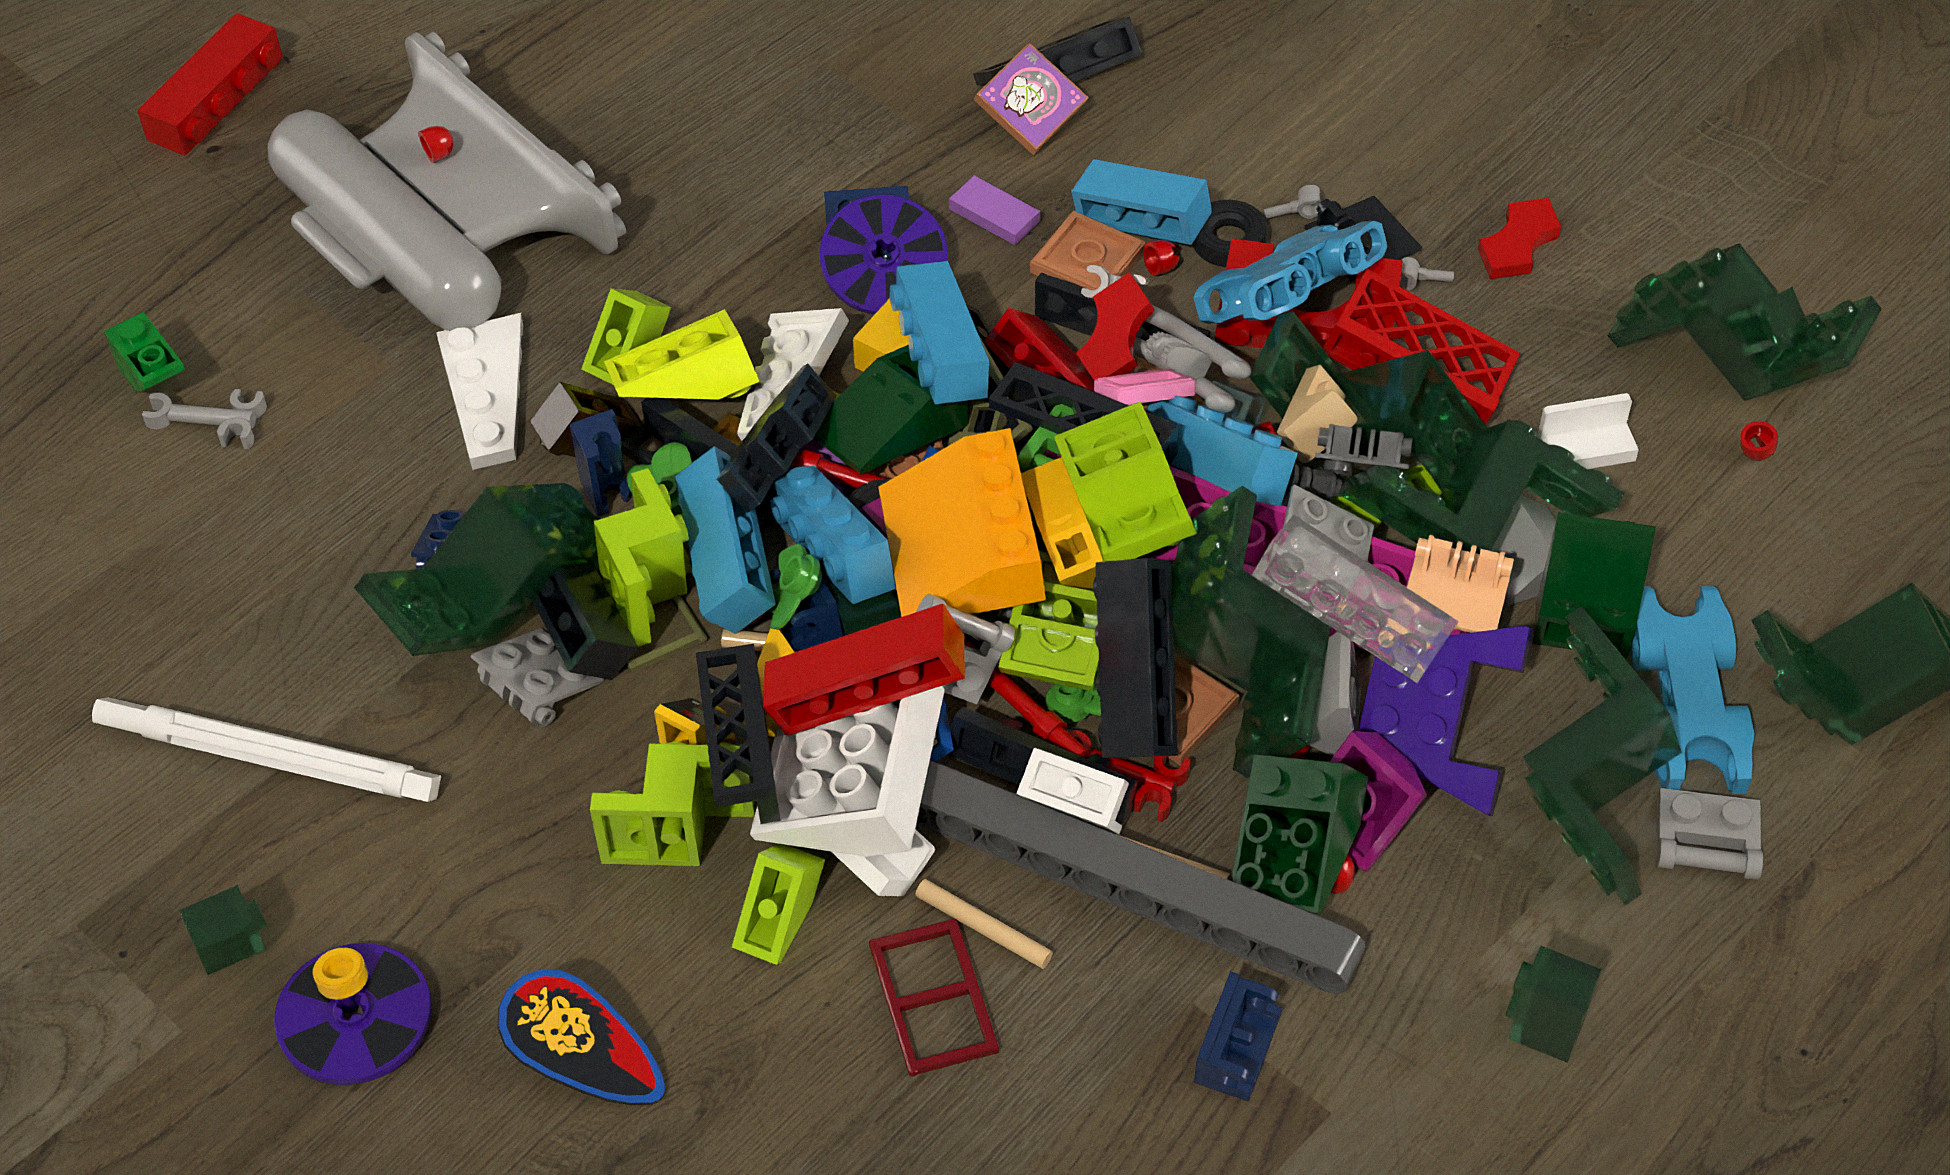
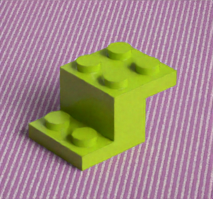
(1125, 484)
(643, 555)
(1055, 635)
(670, 815)

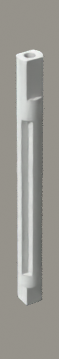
(268, 749)

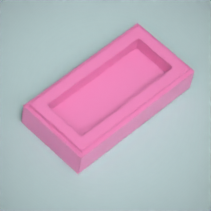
(1145, 386)

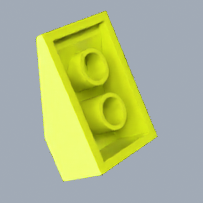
(689, 363)

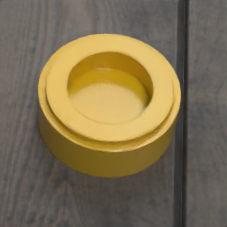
(340, 973)

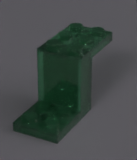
(1721, 283)
(1390, 396)
(1484, 488)
(485, 569)
(1247, 632)
(1864, 668)
(1601, 756)

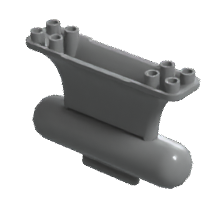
(423, 224)

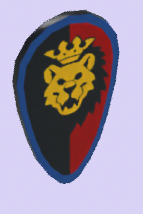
(577, 1039)

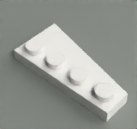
(793, 342)
(486, 386)

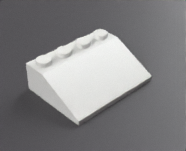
(854, 779)

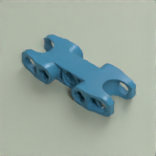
(1290, 272)
(1687, 662)

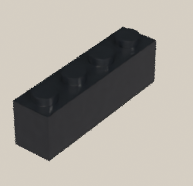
(585, 622)
(1135, 658)

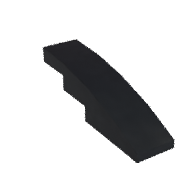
(777, 437)

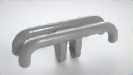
(1191, 355)

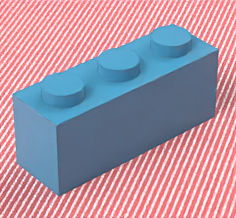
(1143, 201)

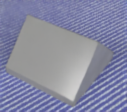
(1527, 541)
(1338, 697)

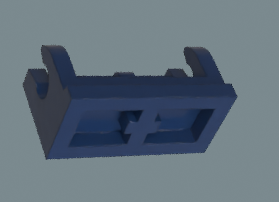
(599, 458)
(814, 620)
(1238, 1037)

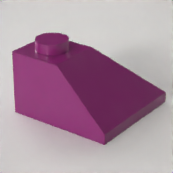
(1390, 794)

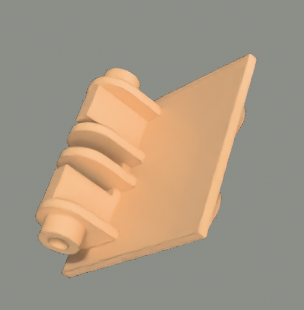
(1461, 582)

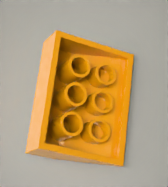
(963, 528)

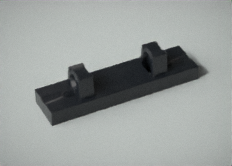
(1006, 751)

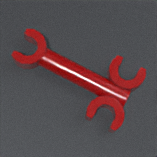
(1153, 785)

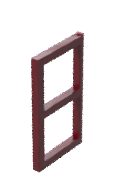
(966, 987)

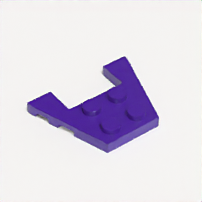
(1427, 715)

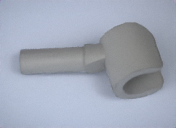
(1306, 204)
(1412, 272)

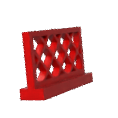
(1361, 346)

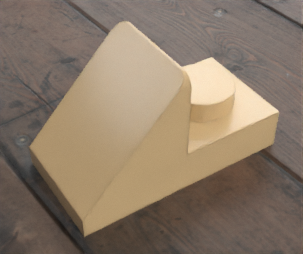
(1313, 406)

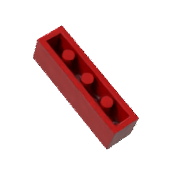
(210, 84)
(1032, 343)
(864, 670)

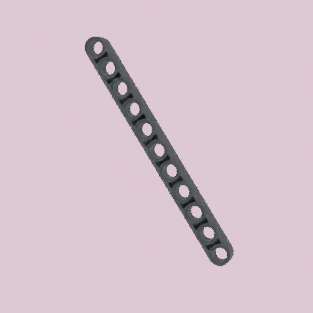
(1140, 880)

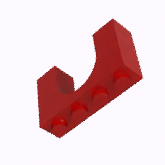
(1254, 334)

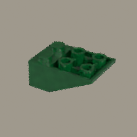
(887, 415)
(1594, 567)
(1298, 828)

